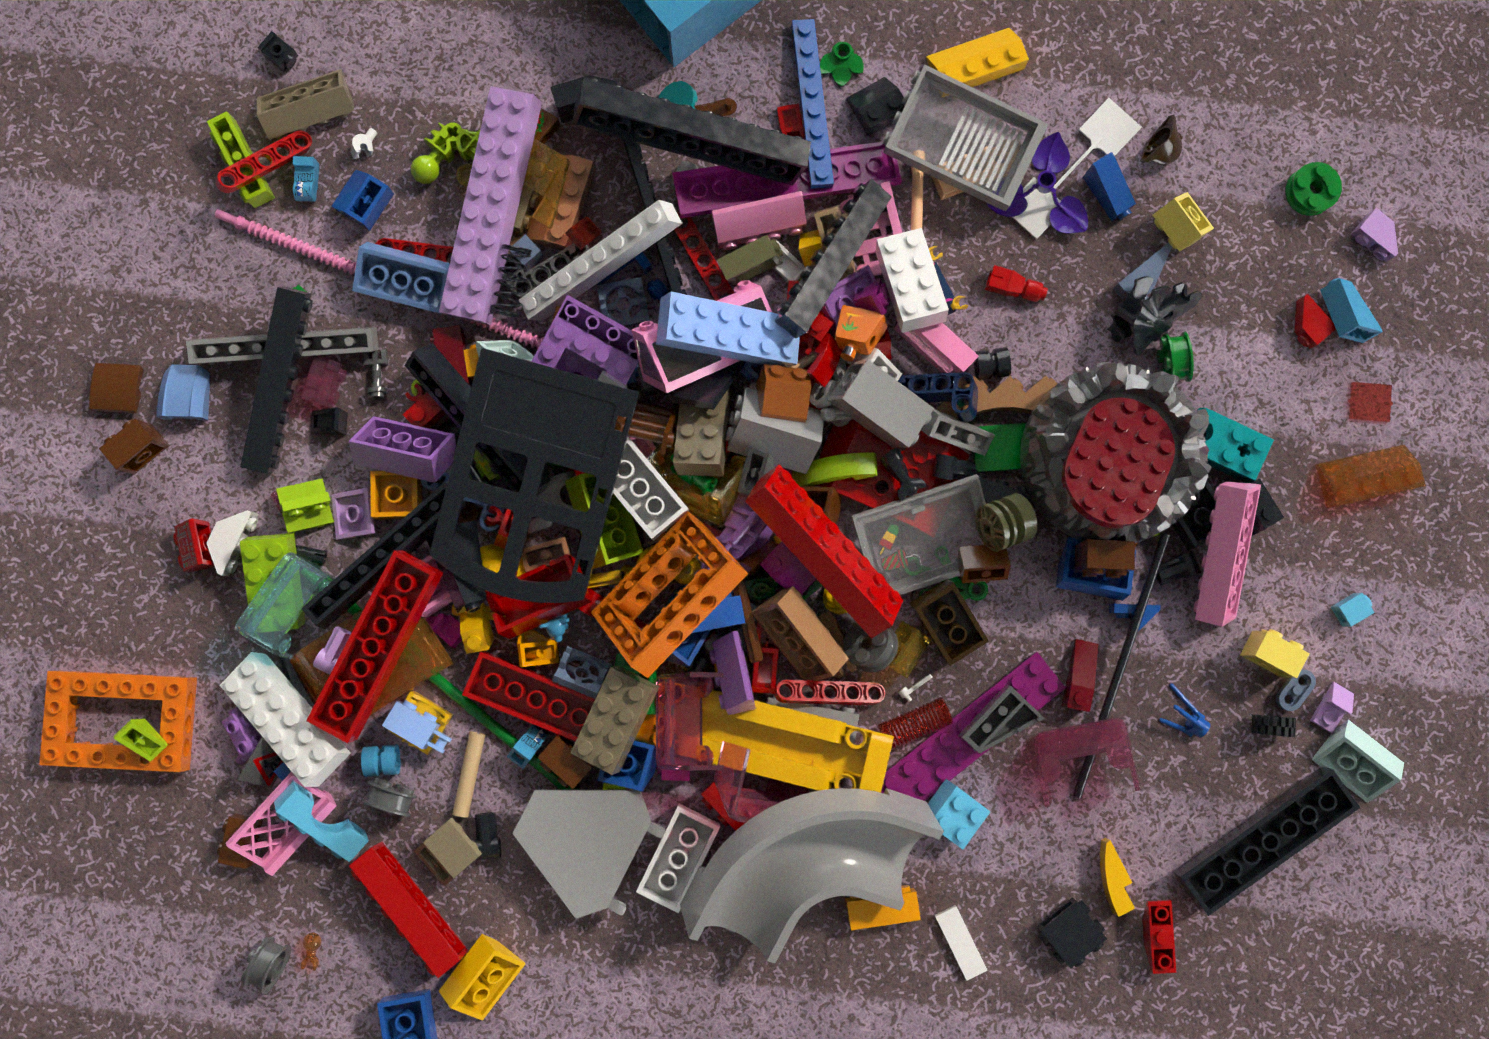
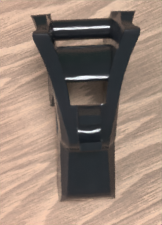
(1150, 317)

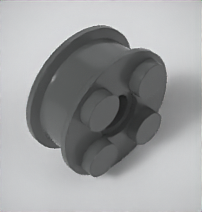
(866, 657)
(389, 798)
(266, 965)

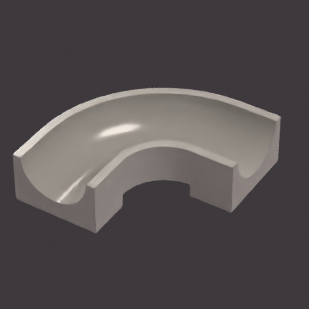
(804, 854)

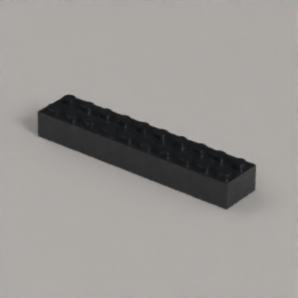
(690, 132)

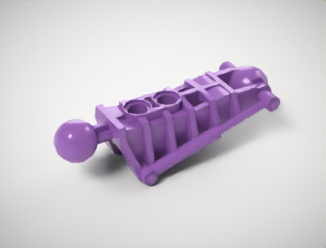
(743, 531)

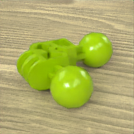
(426, 168)

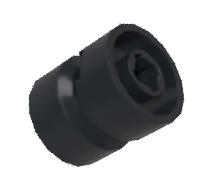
(994, 363)

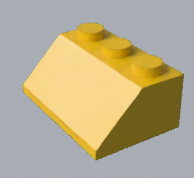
(481, 978)

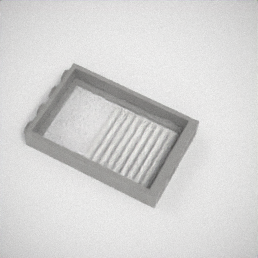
(964, 137)

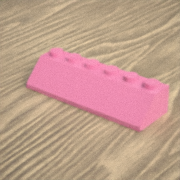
(1226, 552)

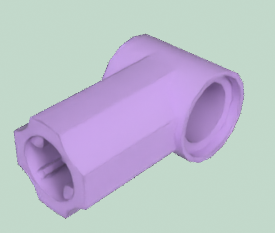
(329, 655)

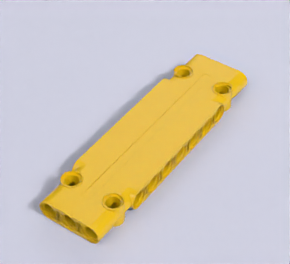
(788, 741)

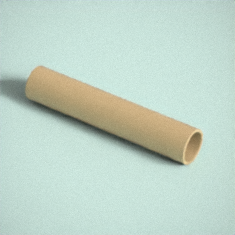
(468, 774)

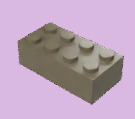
(701, 439)
(614, 719)

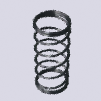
(500, 311)

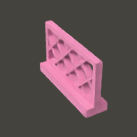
(290, 840)

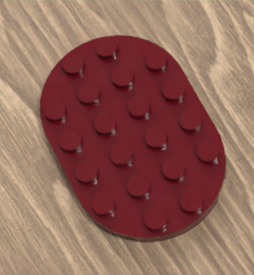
(1118, 462)

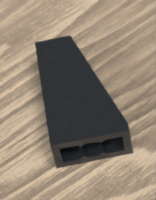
(464, 595)

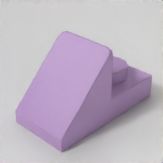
(1333, 707)

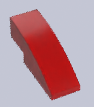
(765, 671)

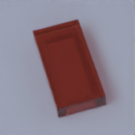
(583, 233)

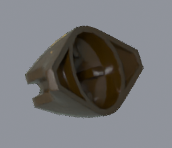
(1164, 144)

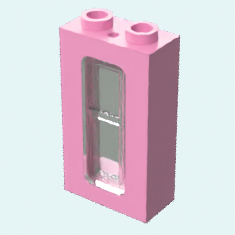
(940, 347)

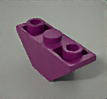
(873, 297)

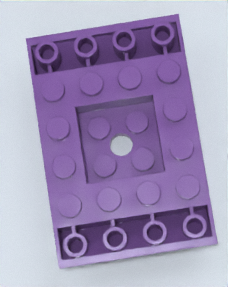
(587, 343)

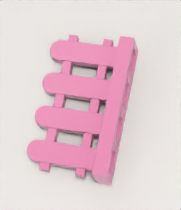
(886, 219)

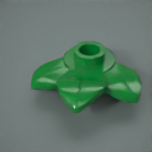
(841, 66)

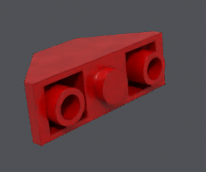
(1159, 936)

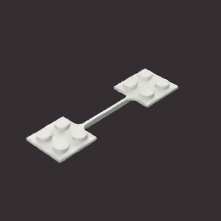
(1107, 130)

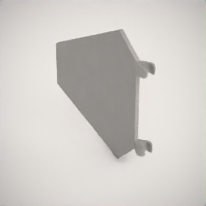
(585, 842)

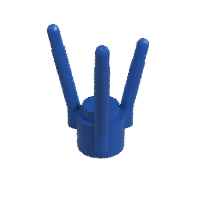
(1195, 723)

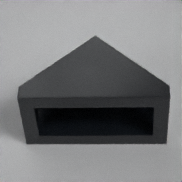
(329, 421)

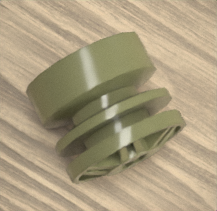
(1006, 522)

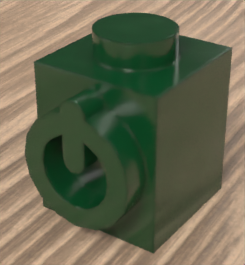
(760, 586)

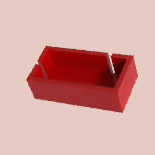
(526, 615)

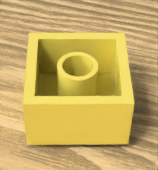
(1182, 222)
(1275, 653)

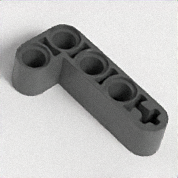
(547, 267)

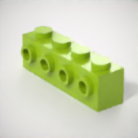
(234, 148)

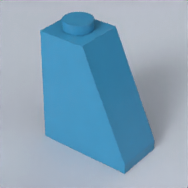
(1349, 311)

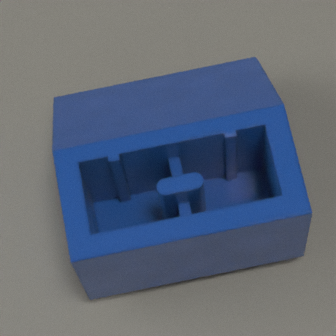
(363, 199)

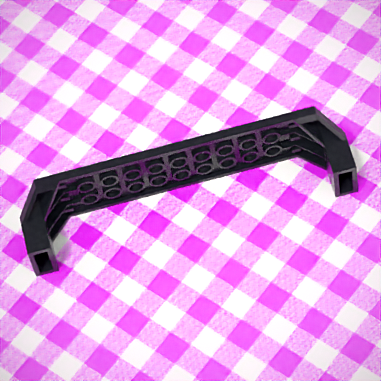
(565, 99)

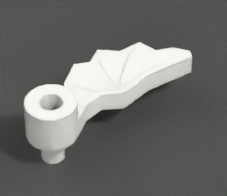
(904, 692)

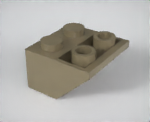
(448, 851)

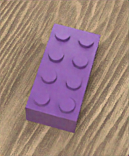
(403, 449)

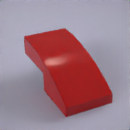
(790, 120)
(826, 361)

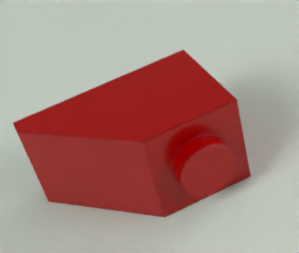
(1311, 322)

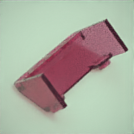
(680, 721)
(1079, 741)
(746, 803)

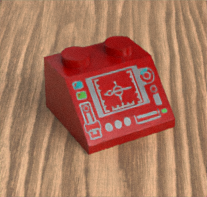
(192, 540)

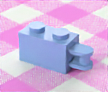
(415, 726)

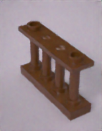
(652, 424)

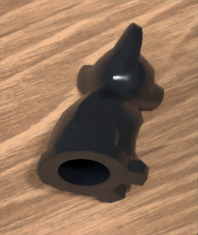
(908, 486)

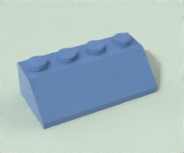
(400, 276)

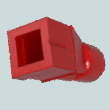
(1011, 283)

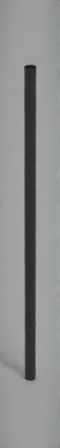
(1125, 653)

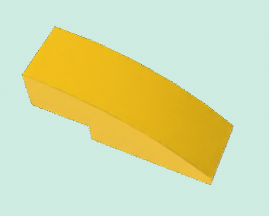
(1114, 879)

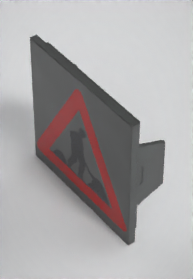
(261, 766)

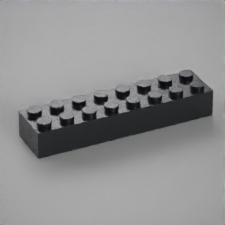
(1266, 840)

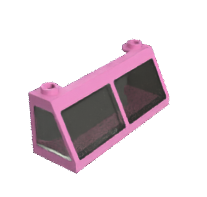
(674, 367)

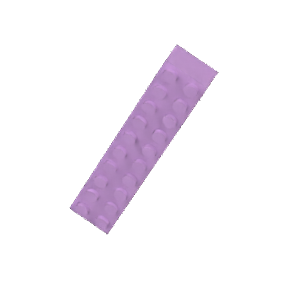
(490, 204)

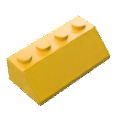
(982, 58)

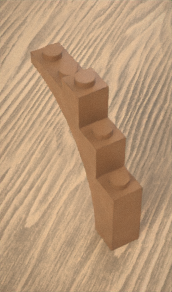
(1006, 396)

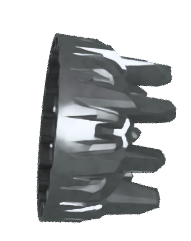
(1056, 423)

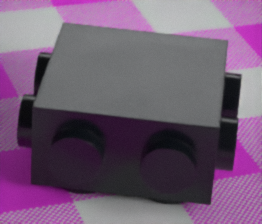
(1072, 933)

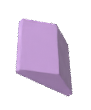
(352, 514)

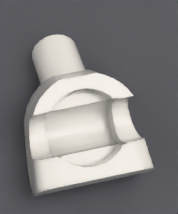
(364, 143)

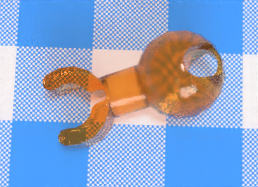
(311, 945)

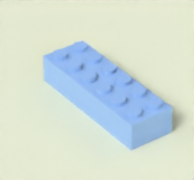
(724, 330)

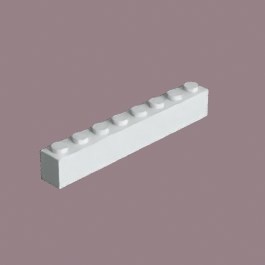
(601, 260)

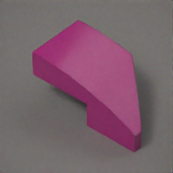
(447, 628)

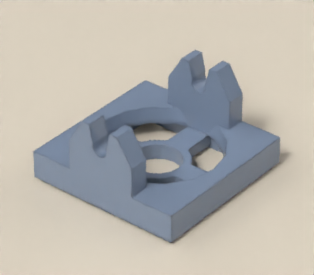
(635, 284)
(579, 684)

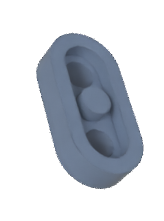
(1297, 692)

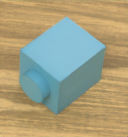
(1353, 609)

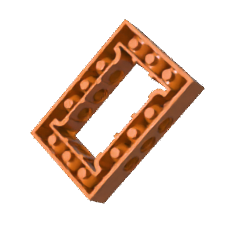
(658, 640)
(61, 707)

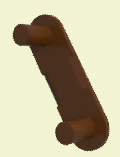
(721, 107)

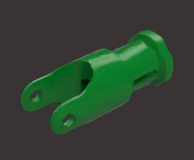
(704, 483)

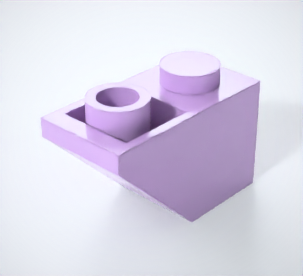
(1378, 235)

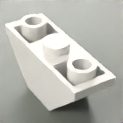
(225, 539)

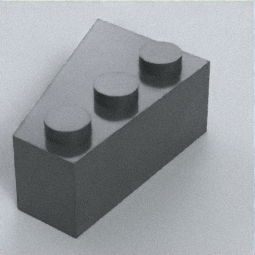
(999, 720)

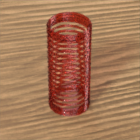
(942, 712)

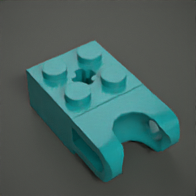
(1224, 438)

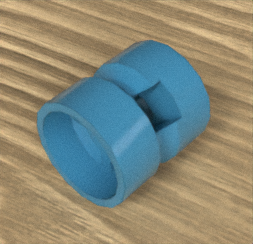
(380, 760)

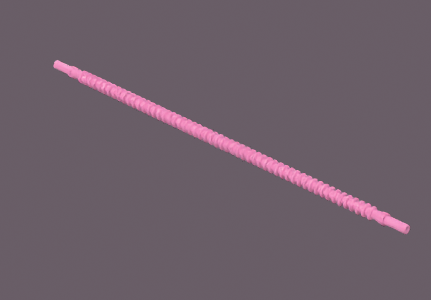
(281, 239)

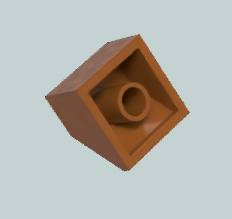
(783, 392)

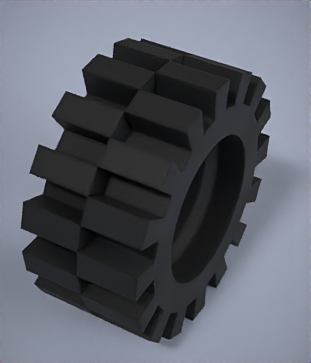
(1273, 725)

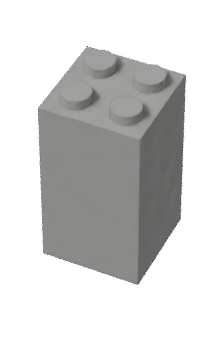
(881, 404)
(789, 442)

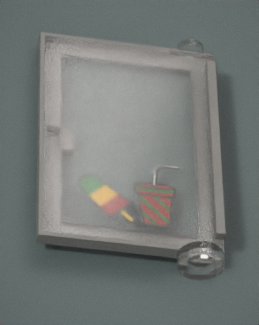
(920, 537)

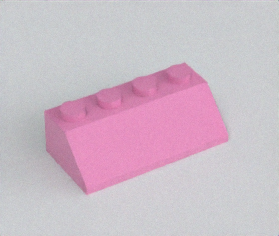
(759, 218)

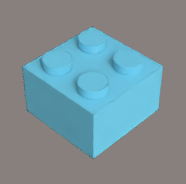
(957, 813)

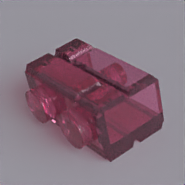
(323, 382)

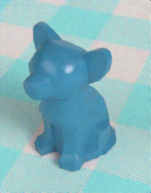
(556, 627)

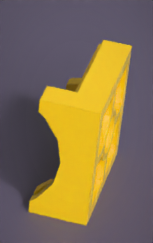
(424, 704)

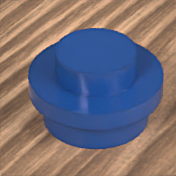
(657, 289)

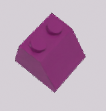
(787, 569)

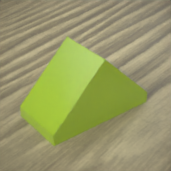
(141, 738)

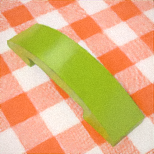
(838, 467)

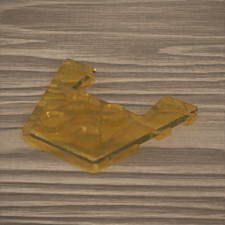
(546, 176)

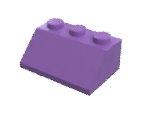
(735, 684)

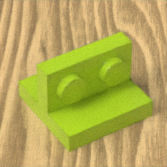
(305, 506)

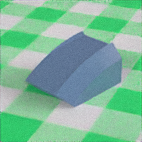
(184, 393)

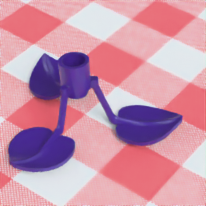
(1052, 157)

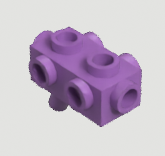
(242, 734)

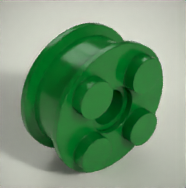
(1327, 186)
(1176, 356)

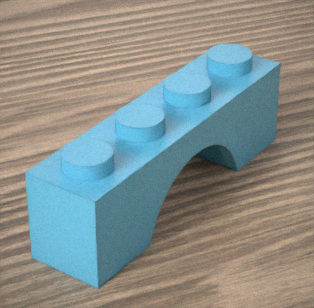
(342, 838)

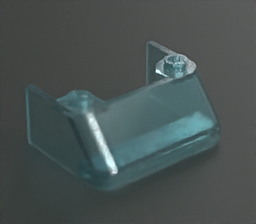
(280, 603)

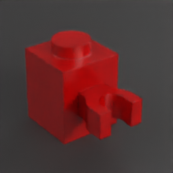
(816, 332)

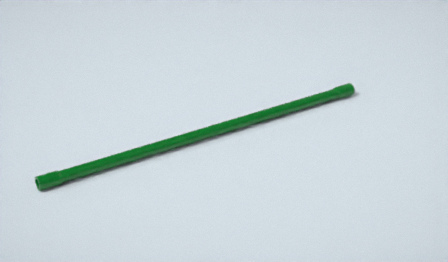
(484, 718)

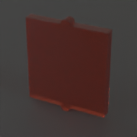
(1370, 402)

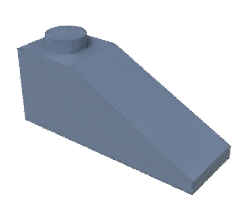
(1151, 267)

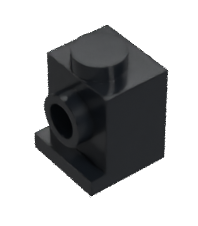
(272, 45)

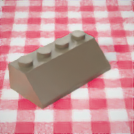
(304, 104)

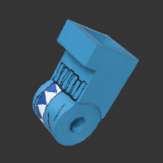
(305, 178)
(527, 745)

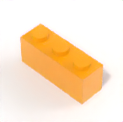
(868, 914)

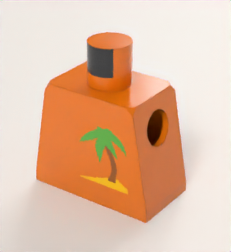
(858, 331)

